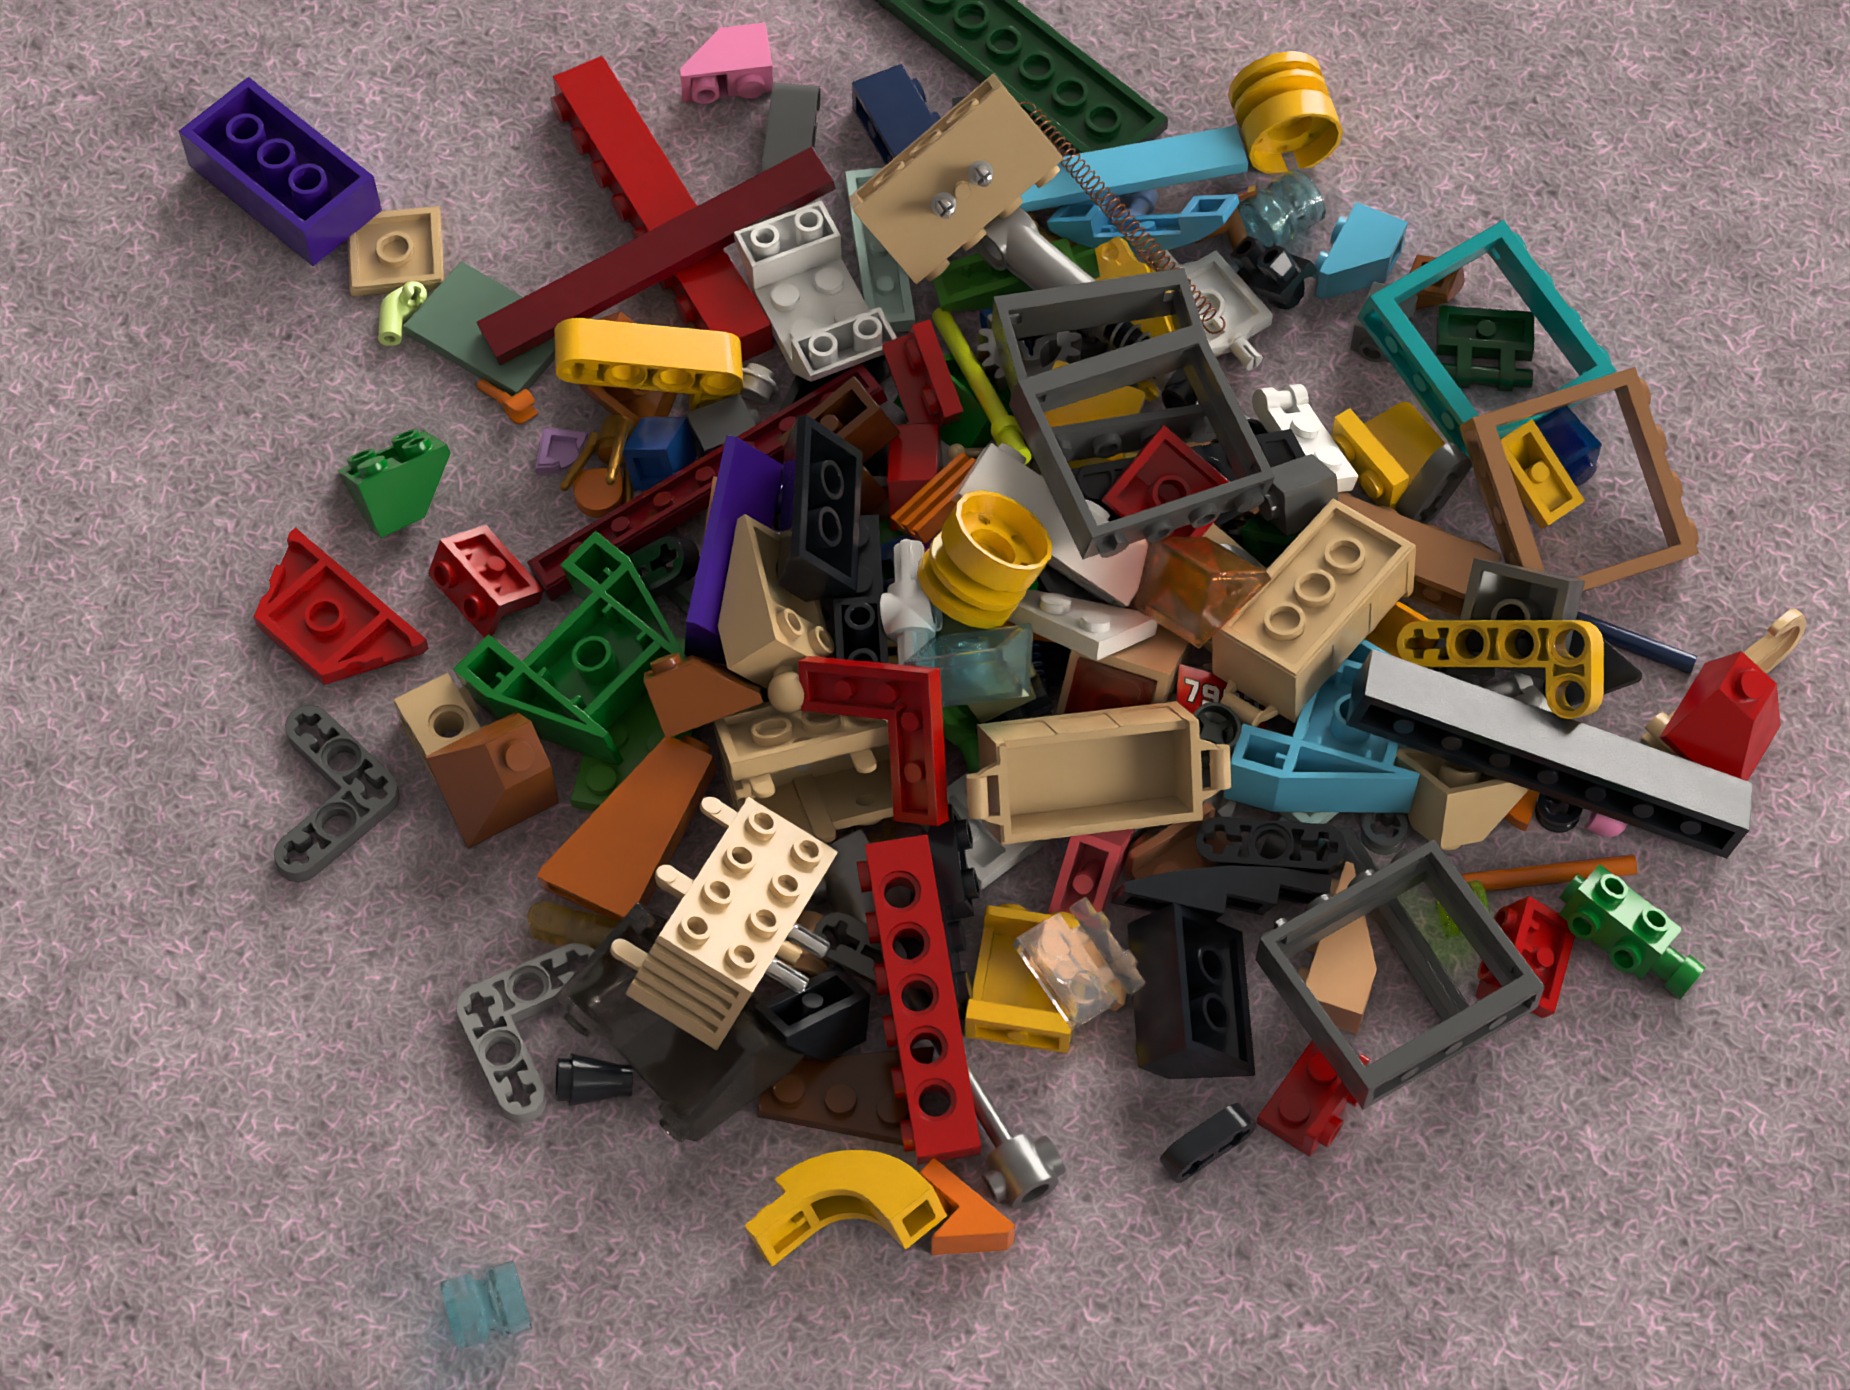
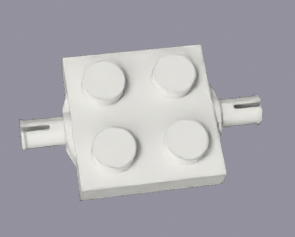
(1234, 301)

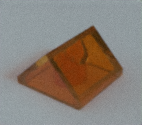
(1195, 586)

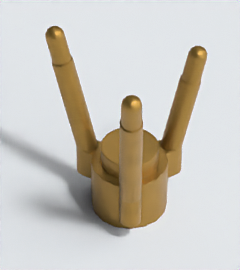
(610, 445)

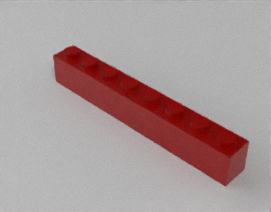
(651, 194)

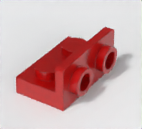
(922, 376)
(482, 578)
(1542, 941)
(1308, 1103)

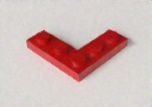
(913, 707)

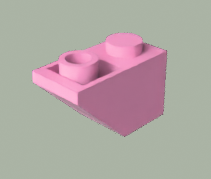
(729, 65)

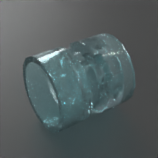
(1283, 209)
(485, 1305)

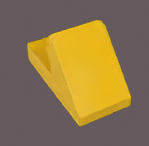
(1539, 475)

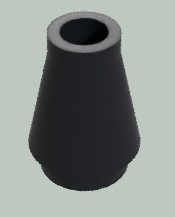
(591, 1080)

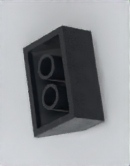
(819, 513)
(1195, 996)

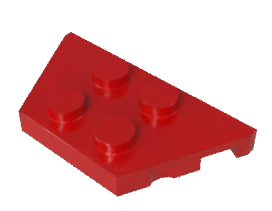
(330, 617)

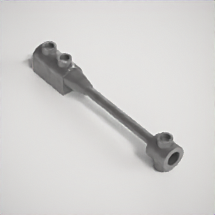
(1019, 1165)

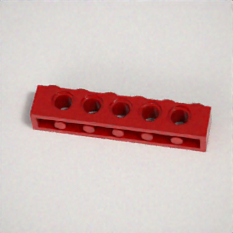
(910, 865)

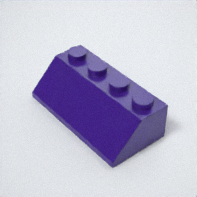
(745, 485)

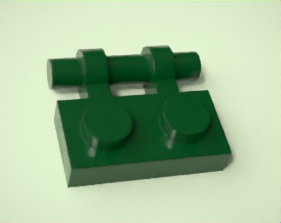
(1487, 335)

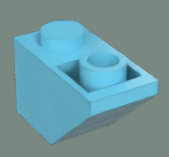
(1361, 251)

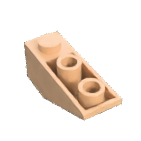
(1343, 967)

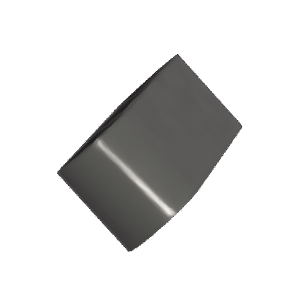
(790, 122)

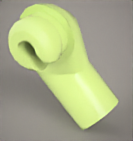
(397, 309)

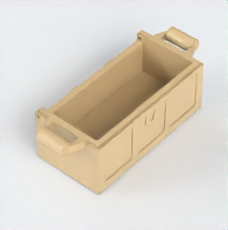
(1312, 614)
(1092, 772)

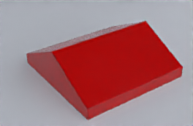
(1160, 474)

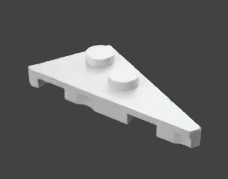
(1083, 624)

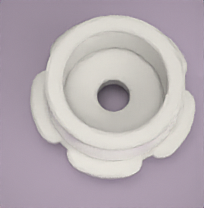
(758, 383)

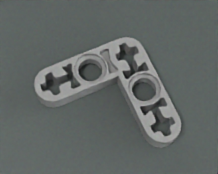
(508, 1010)

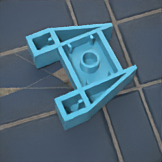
(1325, 760)

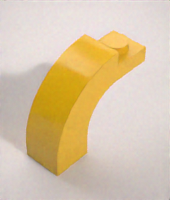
(841, 1188)

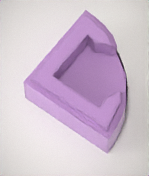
(559, 449)

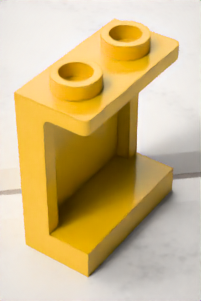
(1006, 998)

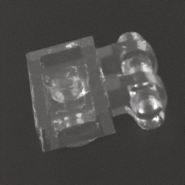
(1067, 971)

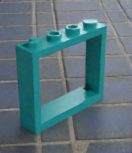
(1421, 367)

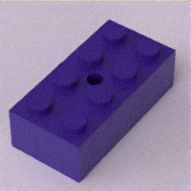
(280, 171)

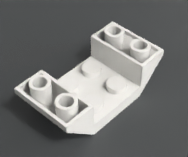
(809, 293)

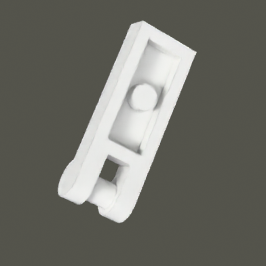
(1306, 427)

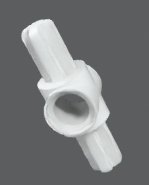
(906, 610)

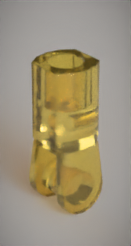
(564, 926)

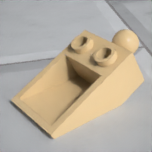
(764, 625)

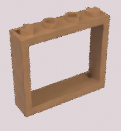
(1650, 445)

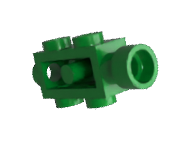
(1627, 923)

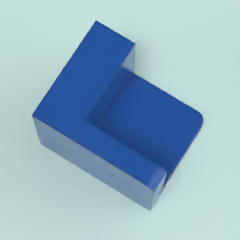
(658, 450)

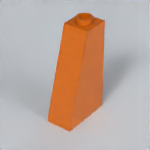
(633, 832)

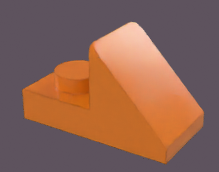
(972, 1221)

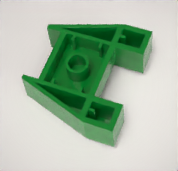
(587, 665)

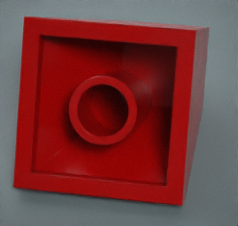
(1726, 717)

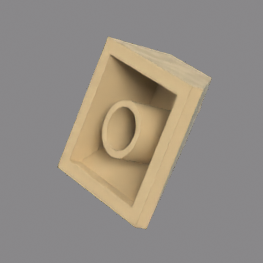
(1455, 801)

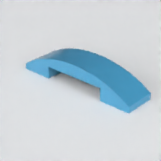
(1089, 226)

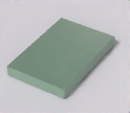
(450, 328)

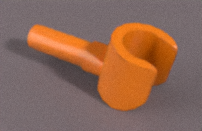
(517, 407)

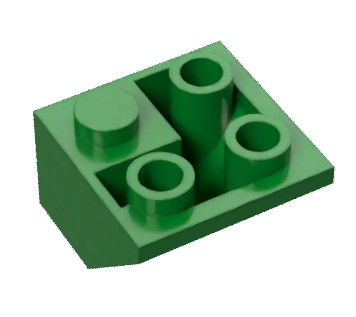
(397, 482)

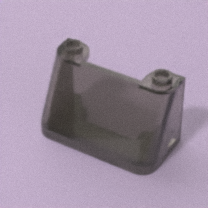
(692, 1079)

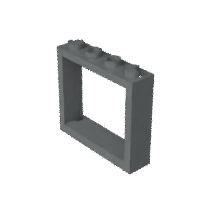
(1092, 306)
(1123, 367)
(1364, 893)

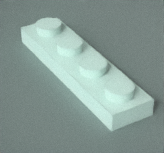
(881, 277)

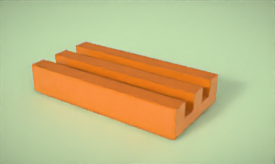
(930, 507)

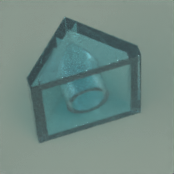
(980, 664)

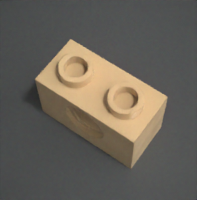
(434, 710)

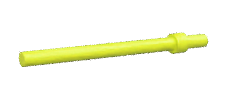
(1003, 426)

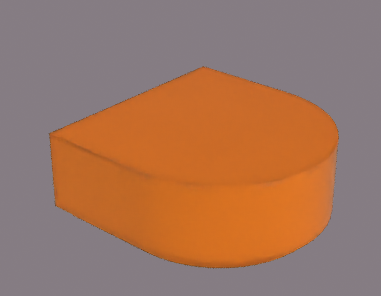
(594, 495)

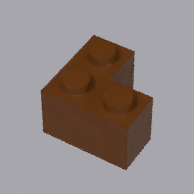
(861, 422)

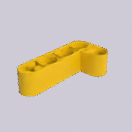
(650, 358)
(1500, 651)

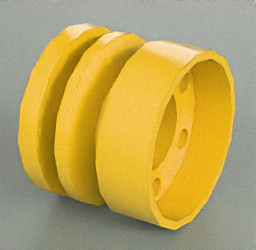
(1284, 109)
(984, 559)

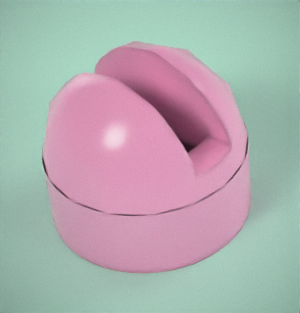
(1604, 825)

